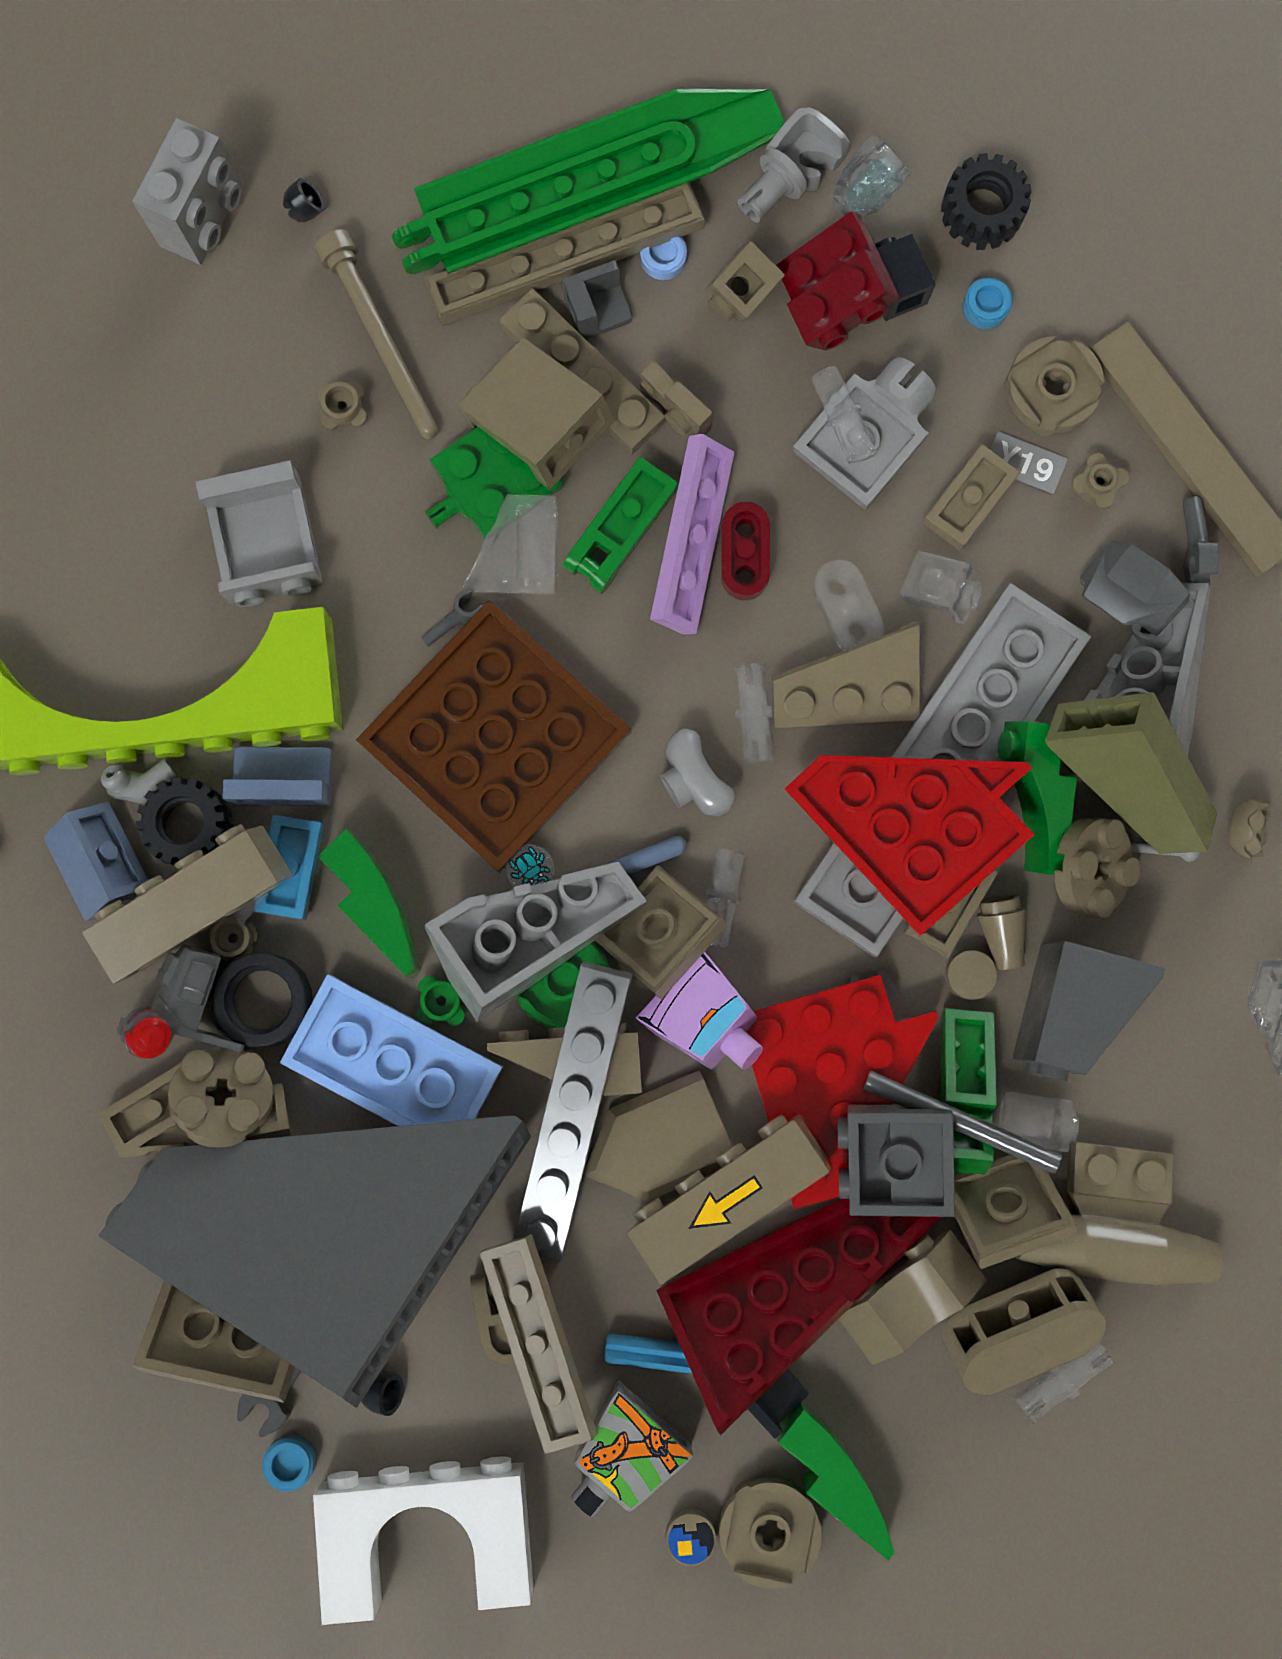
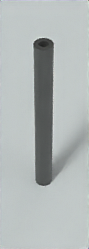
(966, 1123)

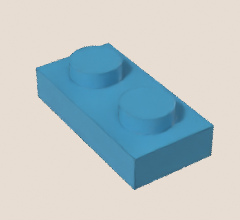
(299, 846)

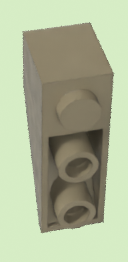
(543, 1054)

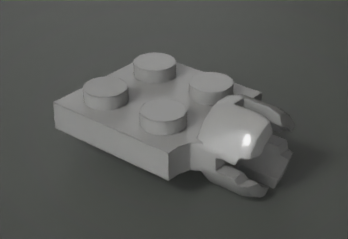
(892, 425)

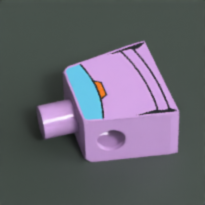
(704, 1017)

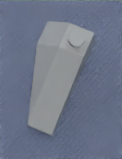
(1164, 664)
(517, 937)

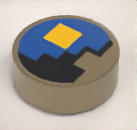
(690, 1537)

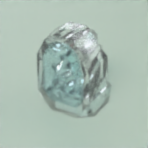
(869, 178)

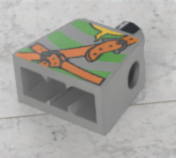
(629, 1454)

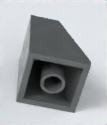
(1078, 1007)

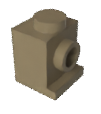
(759, 278)

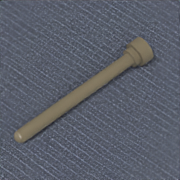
(338, 253)

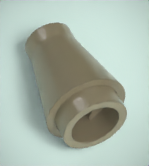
(1004, 930)

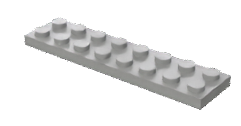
(998, 678)

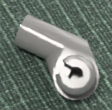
(133, 785)

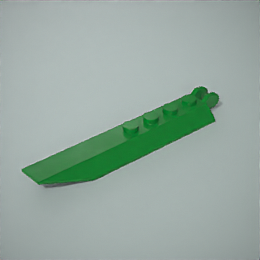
(584, 174)

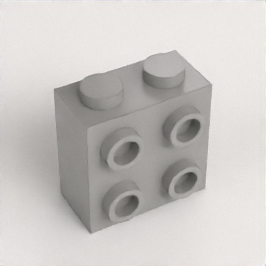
(188, 192)

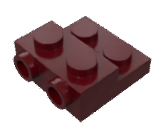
(837, 283)

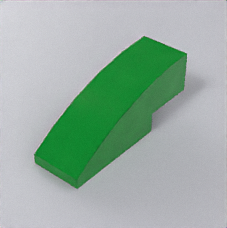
(372, 901)
(834, 1477)

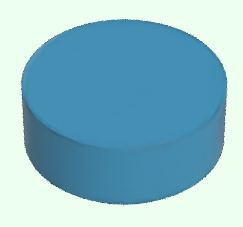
(987, 303)
(289, 1463)

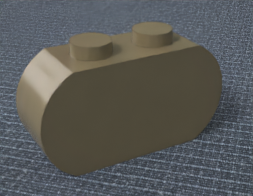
(1023, 1331)

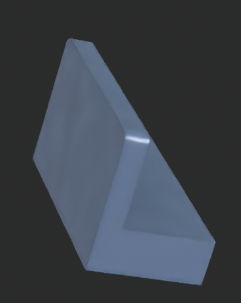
(280, 776)
(95, 858)

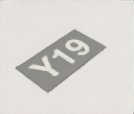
(1036, 465)

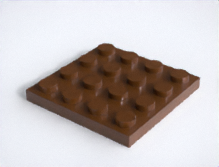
(494, 735)

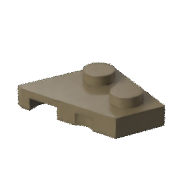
(143, 1120)

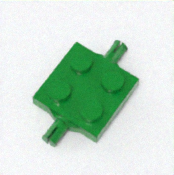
(478, 478)

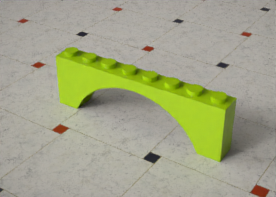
(278, 693)

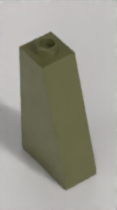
(1137, 767)

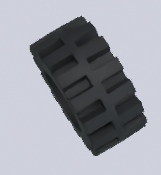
(990, 176)
(163, 801)

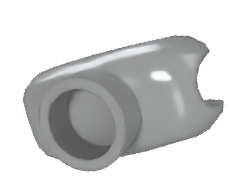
(693, 778)

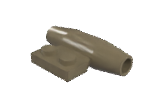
(1119, 1209)

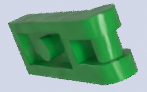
(621, 523)

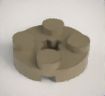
(1057, 359)
(1095, 867)
(214, 1068)
(743, 1547)

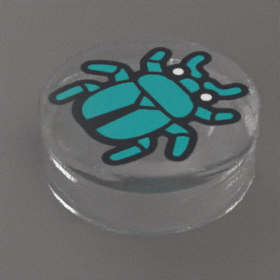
(530, 865)

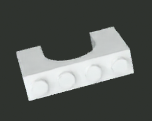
(483, 1499)

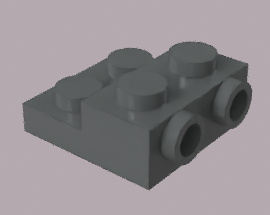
(897, 1161)

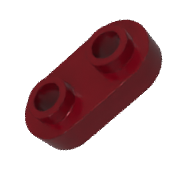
(745, 553)

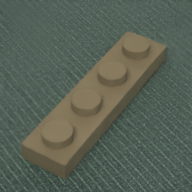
(545, 328)
(538, 1344)

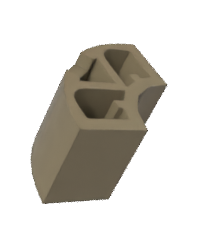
(913, 1297)

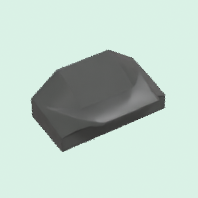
(1134, 587)

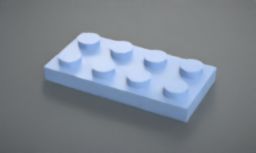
(388, 1059)

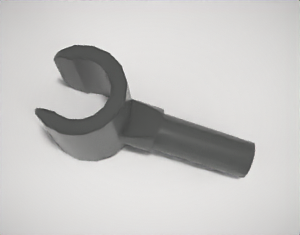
(453, 619)

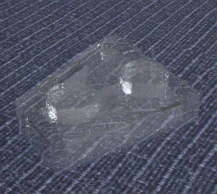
(520, 548)

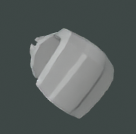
(801, 142)

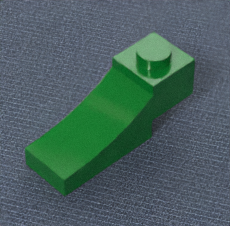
(1042, 793)
(969, 1080)

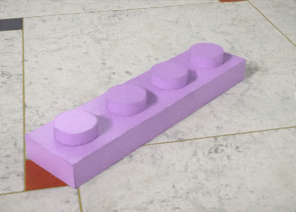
(692, 534)

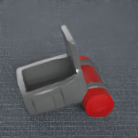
(177, 1007)

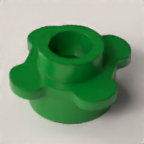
(431, 1011)

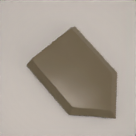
(659, 1139)

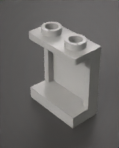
(261, 533)

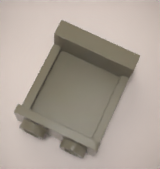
(538, 411)

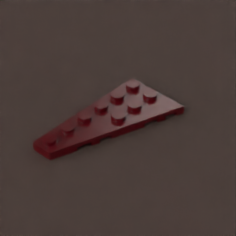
(776, 1297)

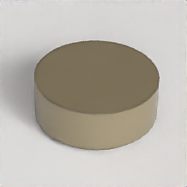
(971, 975)

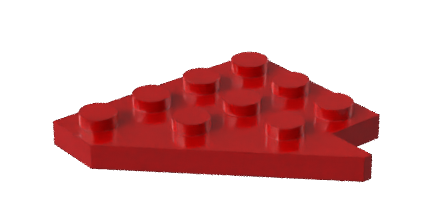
(916, 824)
(821, 1056)

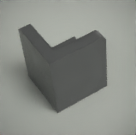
(596, 300)

